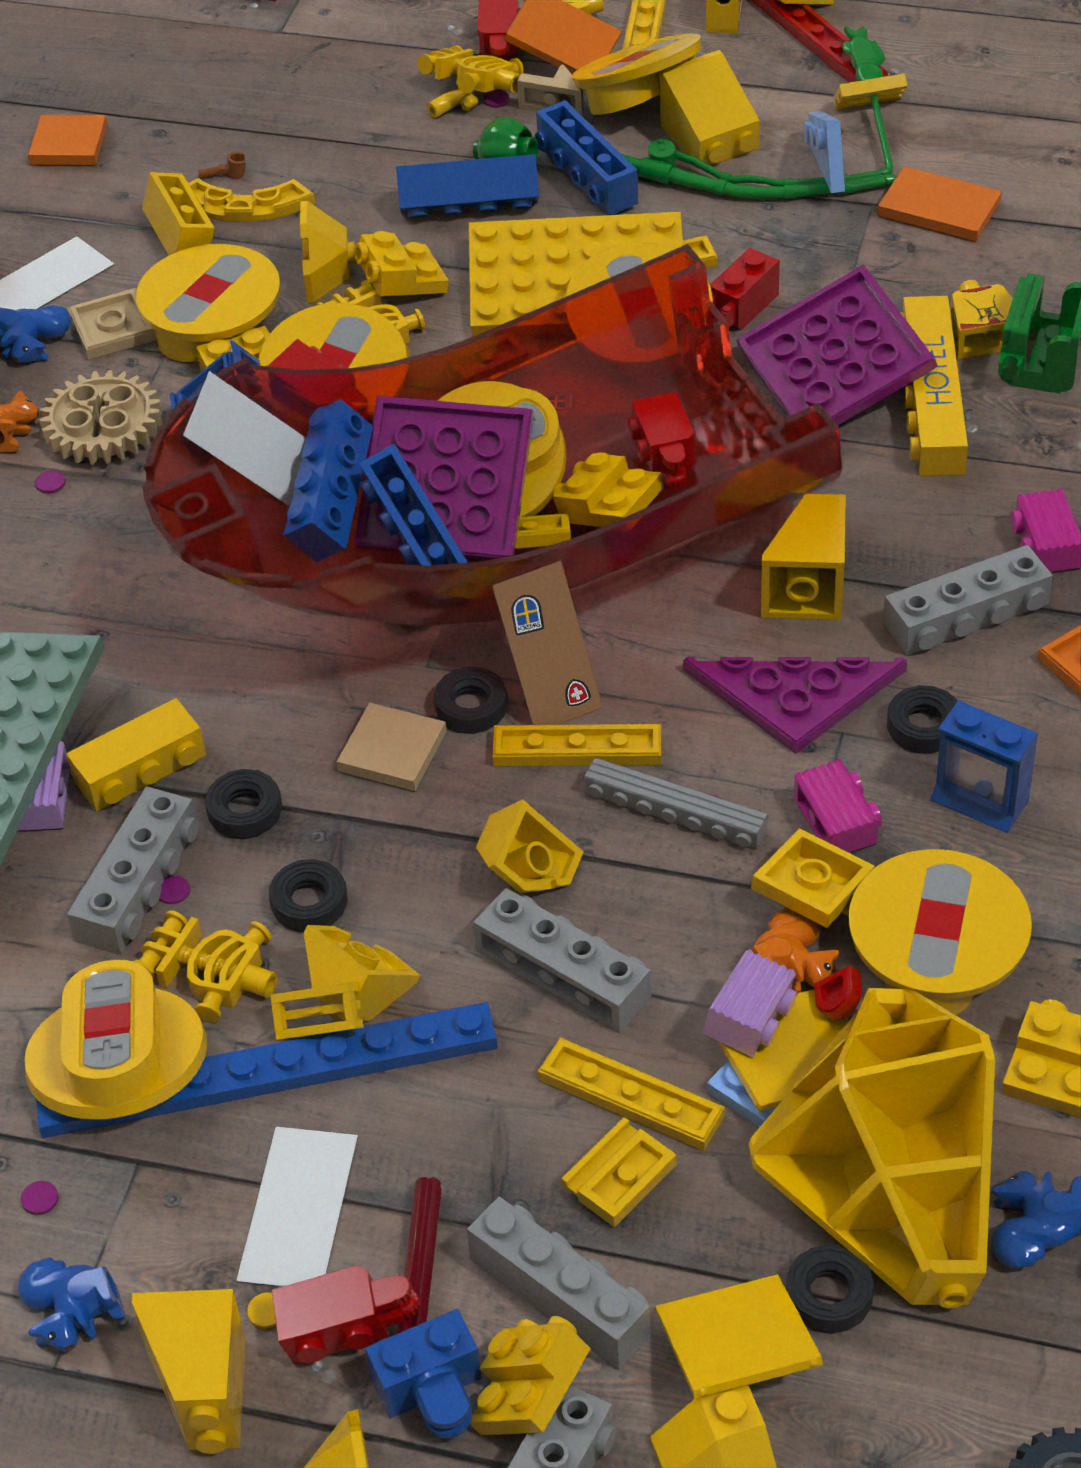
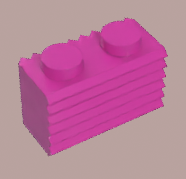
(1048, 528)
(836, 806)

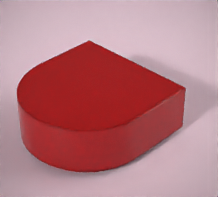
(839, 993)

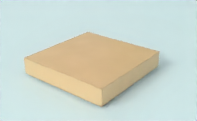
(110, 324)
(391, 746)

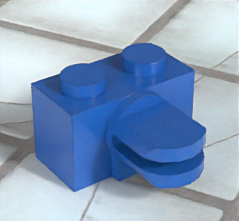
(428, 1371)

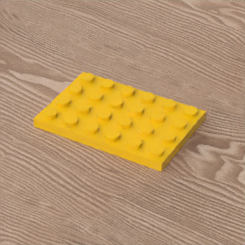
(531, 261)

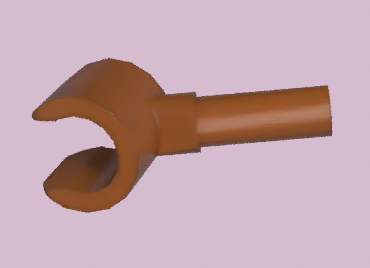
(234, 168)

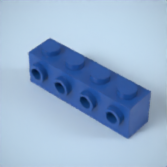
(587, 158)
(467, 184)
(328, 481)
(407, 510)

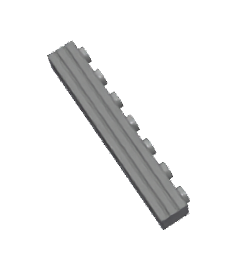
(676, 803)

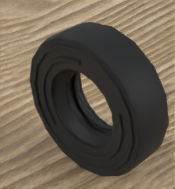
(470, 680)
(913, 700)
(249, 823)
(302, 874)
(838, 1262)

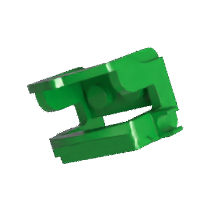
(1057, 340)

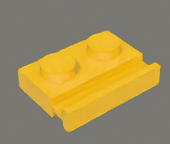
(619, 1172)

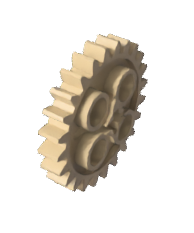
(75, 414)

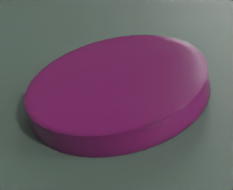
(496, 98)
(50, 482)
(174, 890)
(39, 1197)

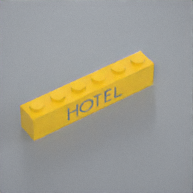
(935, 397)

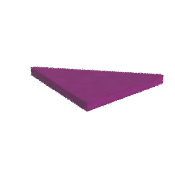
(795, 696)

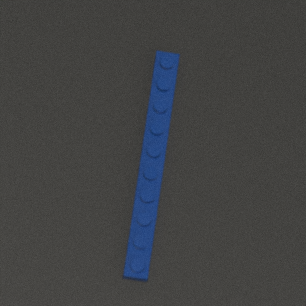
(312, 1062)

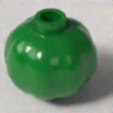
(504, 139)

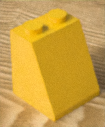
(707, 109)
(806, 562)
(199, 1361)

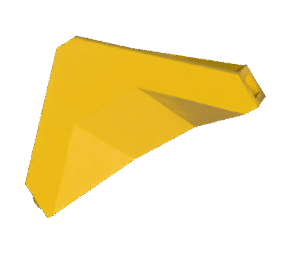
(894, 1145)

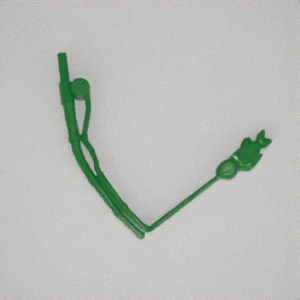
(662, 153)

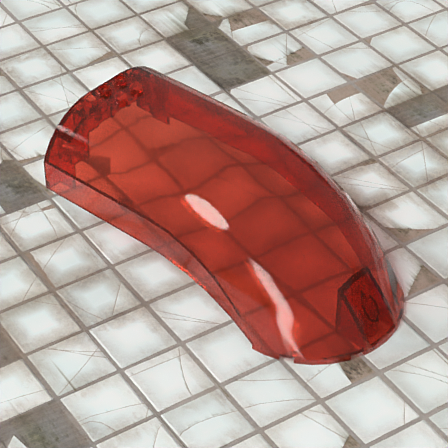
(590, 358)

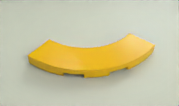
(262, 205)

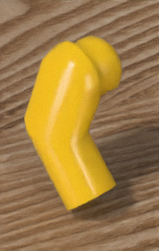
(451, 100)

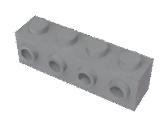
(967, 600)
(133, 870)
(563, 959)
(560, 1281)
(573, 1437)

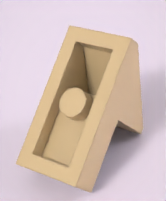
(541, 92)

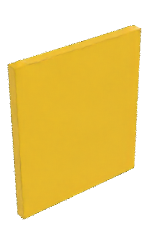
(794, 1049)
(738, 1336)

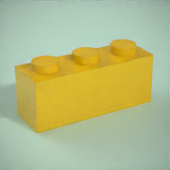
(175, 212)
(136, 754)

